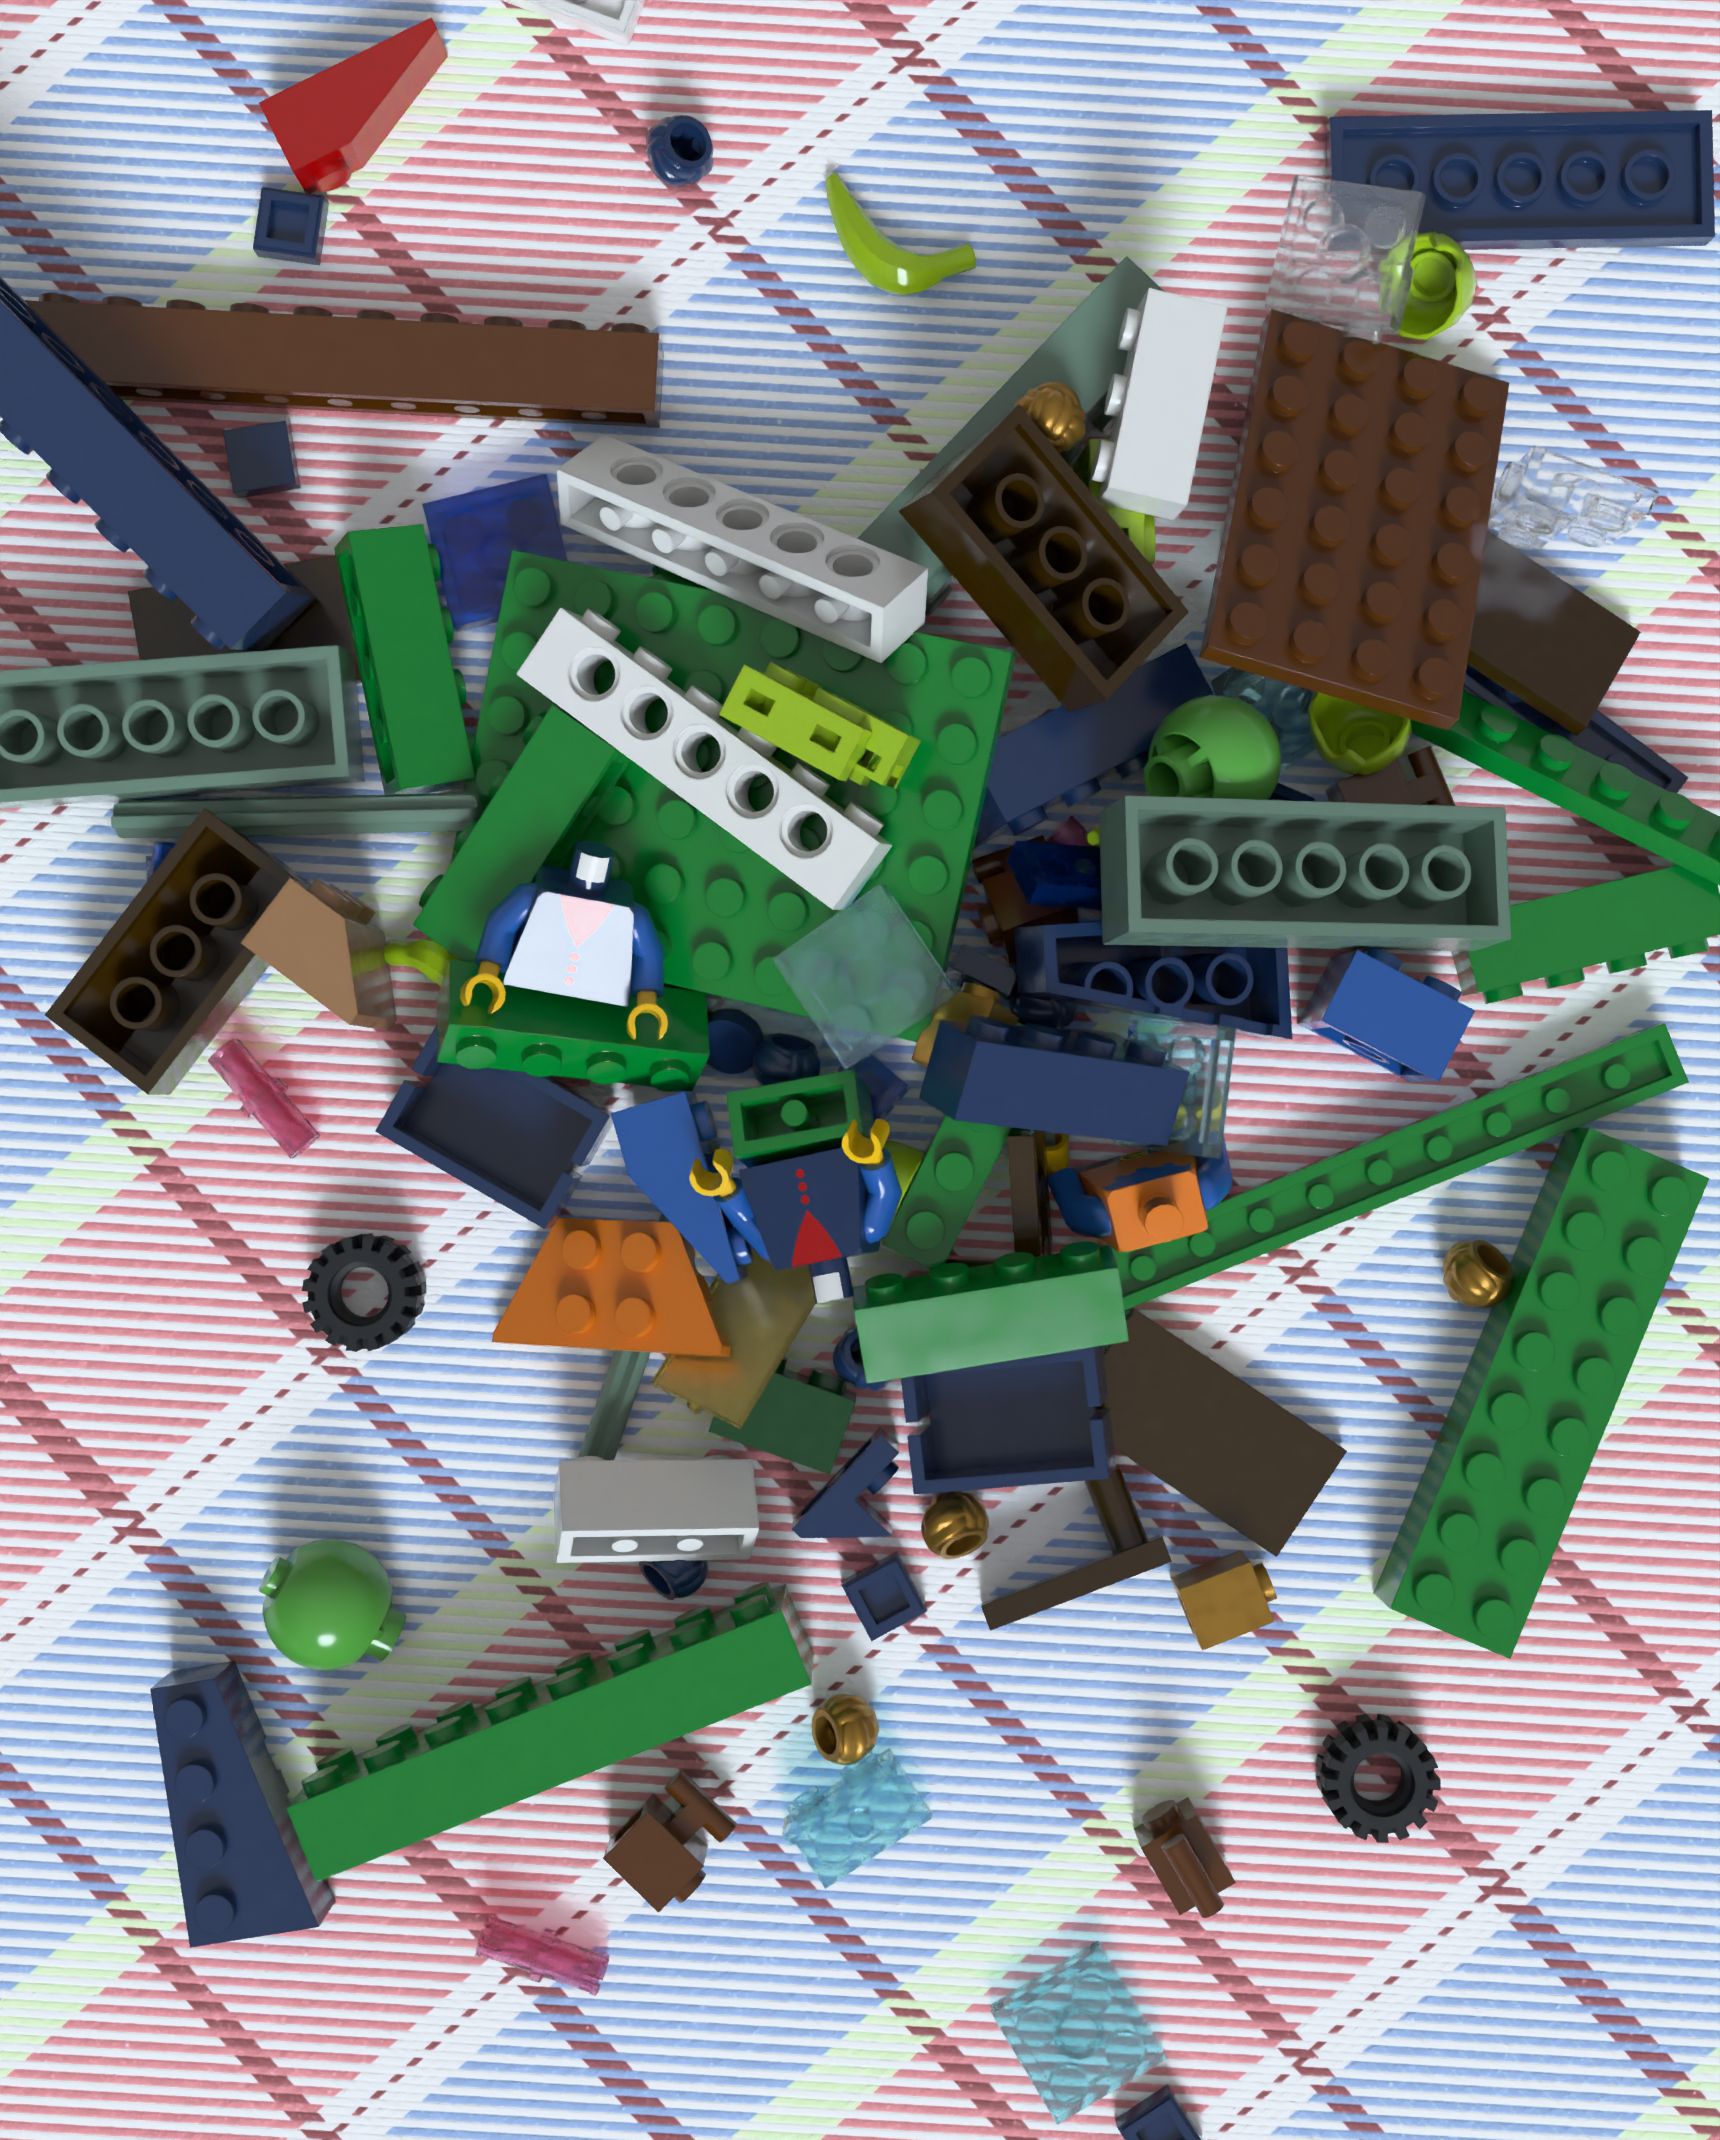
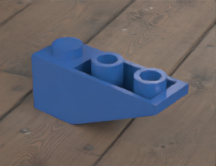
(658, 1152)

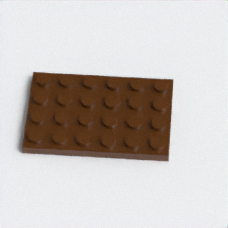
(1357, 521)

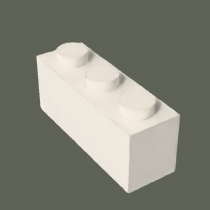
(1159, 403)
(654, 1509)

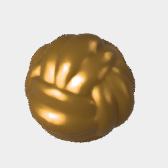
(1056, 413)
(1477, 1274)
(954, 1524)
(844, 1729)

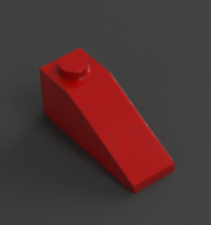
(348, 110)

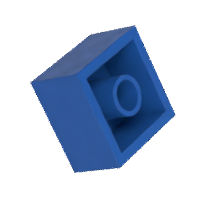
(1387, 1015)

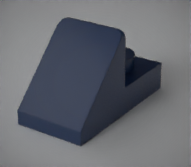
(839, 1507)

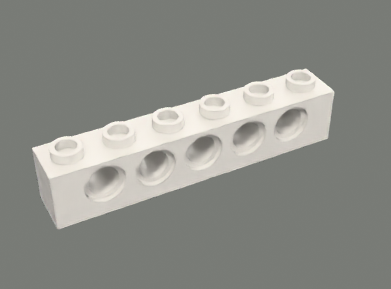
(743, 547)
(564, 671)

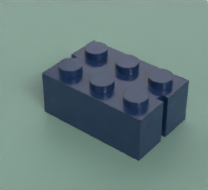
(499, 1132)
(1011, 1423)

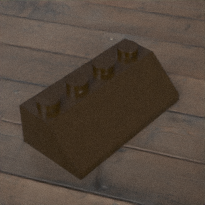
(1045, 561)
(175, 957)

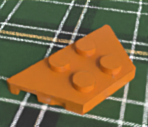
(614, 1290)

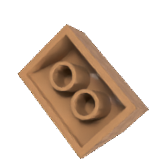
(328, 950)

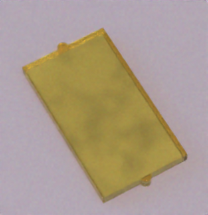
(761, 1323)

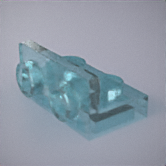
(855, 1816)

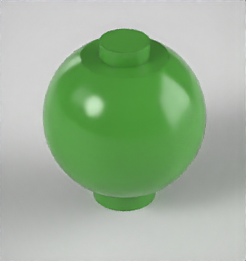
(1214, 751)
(330, 1605)

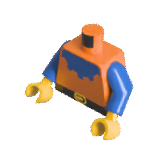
(1138, 1195)

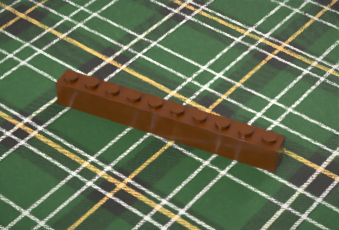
(365, 361)

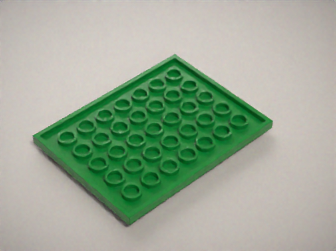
(707, 892)

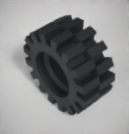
(326, 1299)
(1397, 1810)

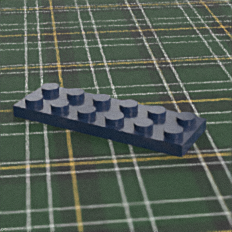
(1541, 175)

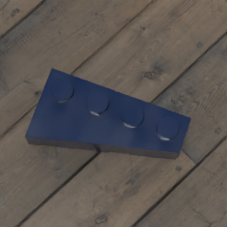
(1070, 752)
(1168, 983)
(1054, 1080)
(229, 1813)

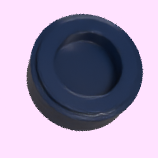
(732, 1040)

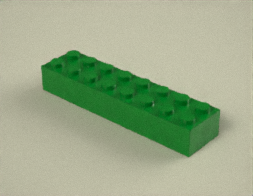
(1540, 1390)
(551, 1729)

